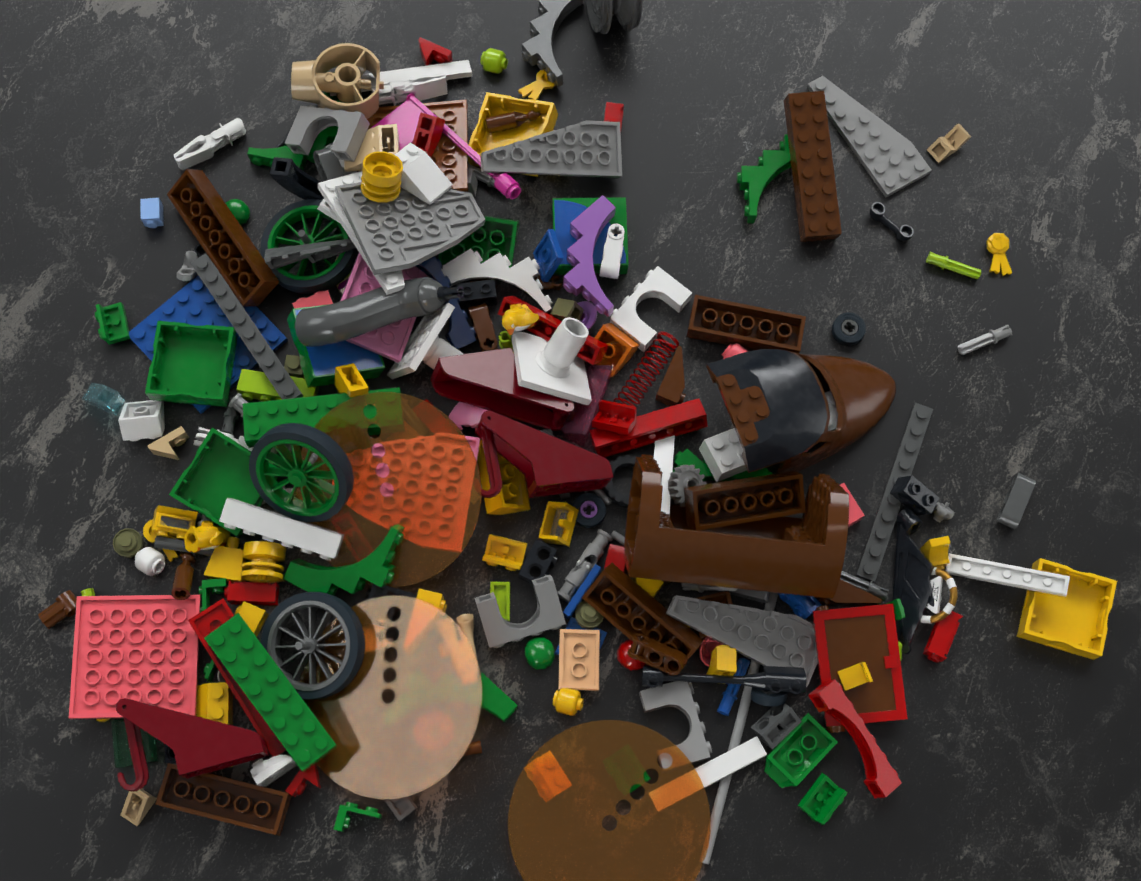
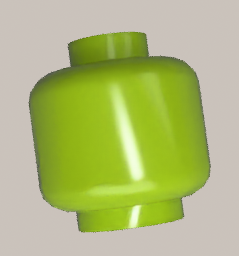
(494, 60)

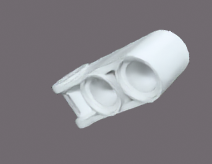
(612, 252)

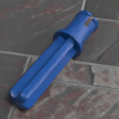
(730, 694)

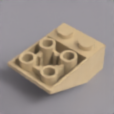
(377, 139)

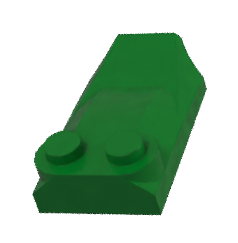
(799, 752)

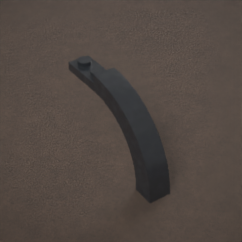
(294, 180)

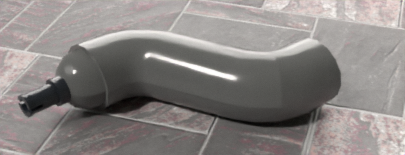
(371, 311)

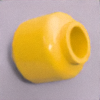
(567, 701)

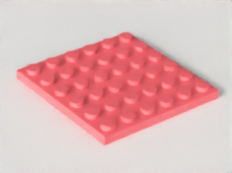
(135, 652)

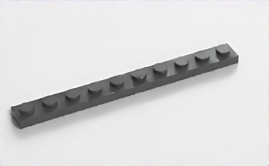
(246, 328)
(889, 505)

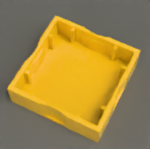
(499, 104)
(1073, 621)

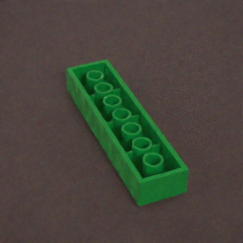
(265, 415)
(270, 692)

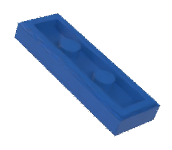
(577, 598)

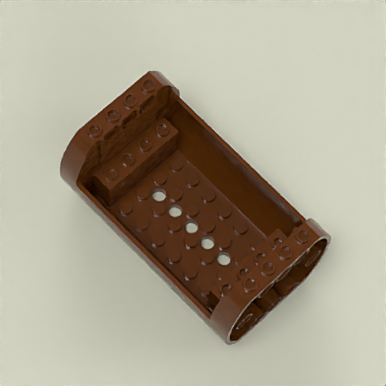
(759, 555)

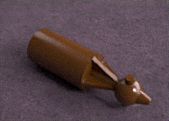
(509, 120)
(183, 577)

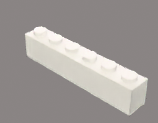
(281, 528)

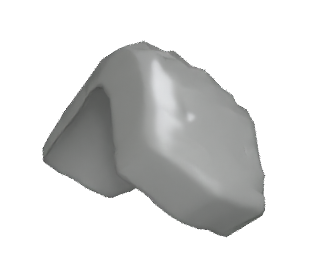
(187, 271)

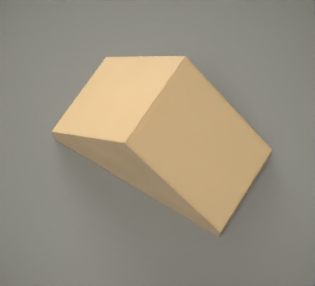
(137, 806)

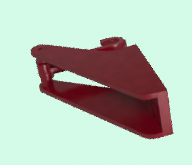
(491, 383)
(546, 461)
(197, 742)

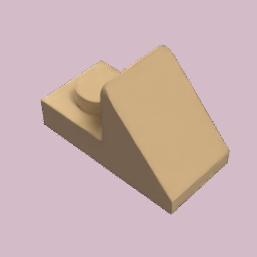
(165, 444)

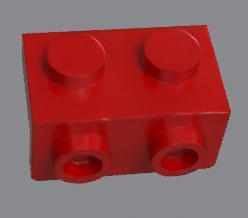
(615, 417)

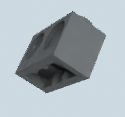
(776, 724)

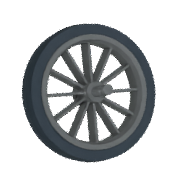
(314, 645)

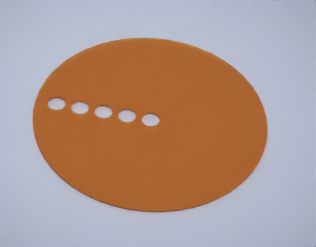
(431, 478)
(435, 710)
(578, 782)

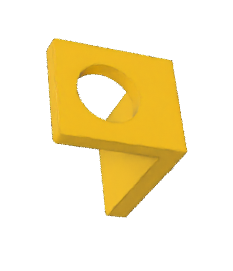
(855, 675)

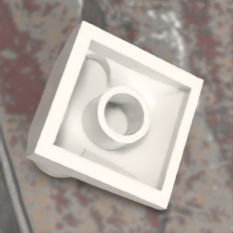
(269, 770)

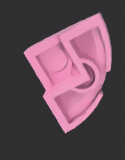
(466, 415)

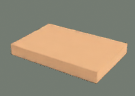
(579, 659)

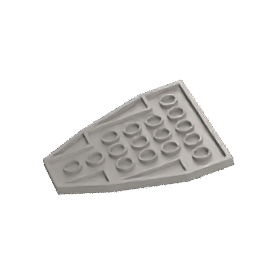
(408, 229)

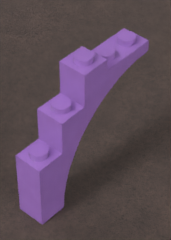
(582, 277)

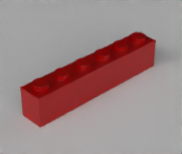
(592, 349)
(652, 427)

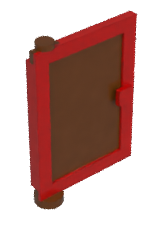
(858, 636)

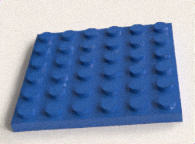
(198, 308)

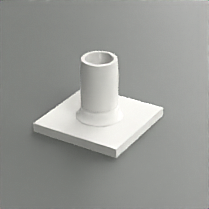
(425, 344)
(554, 364)

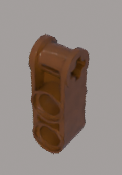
(483, 327)
(645, 650)

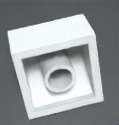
(142, 420)

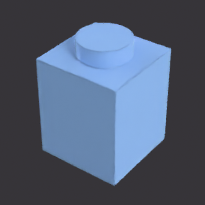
(152, 212)

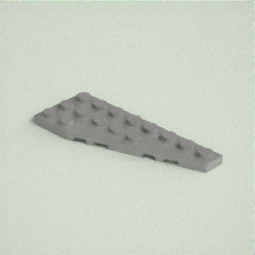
(881, 149)

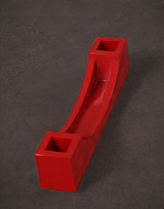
(880, 776)

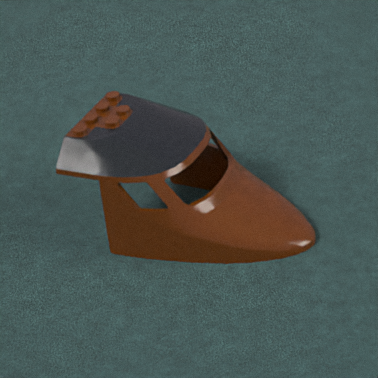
(783, 408)

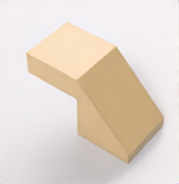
(949, 144)

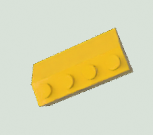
(513, 493)
(215, 702)

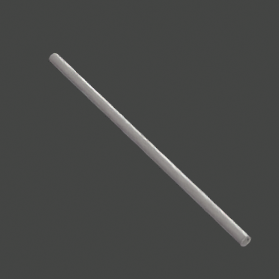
(734, 742)

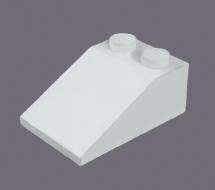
(422, 175)

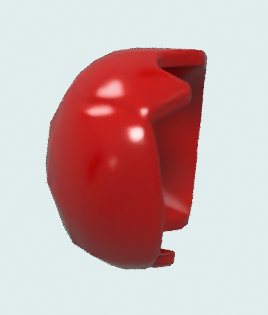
(625, 660)

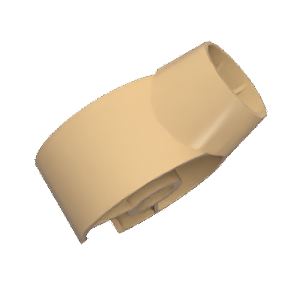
(312, 78)

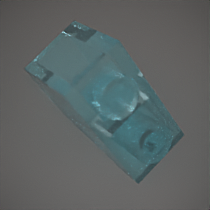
(104, 398)

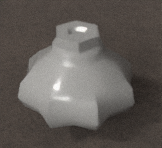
(942, 512)

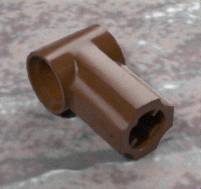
(63, 607)

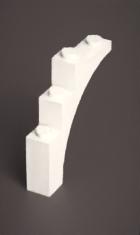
(522, 275)

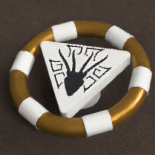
(935, 598)

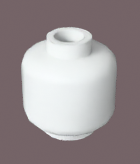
(149, 561)

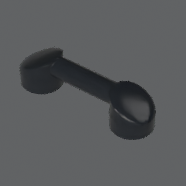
(902, 233)

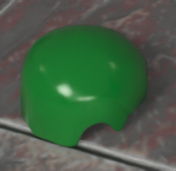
(239, 210)
(539, 653)

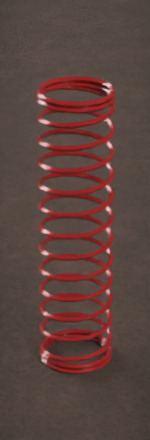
(659, 339)

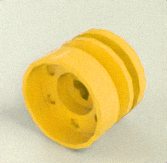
(381, 176)
(263, 561)

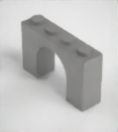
(312, 120)
(547, 615)
(679, 696)

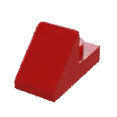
(433, 51)
(298, 784)

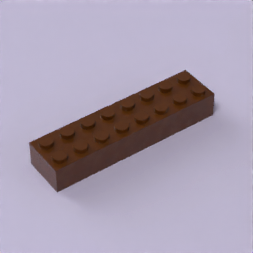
(812, 166)
(222, 238)

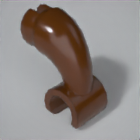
(550, 285)

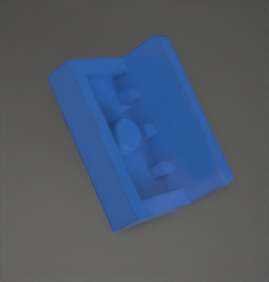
(801, 605)

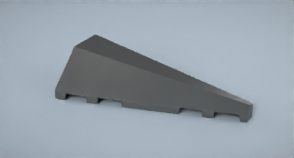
(314, 252)

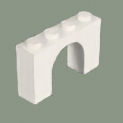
(656, 285)

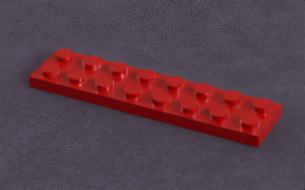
(203, 625)

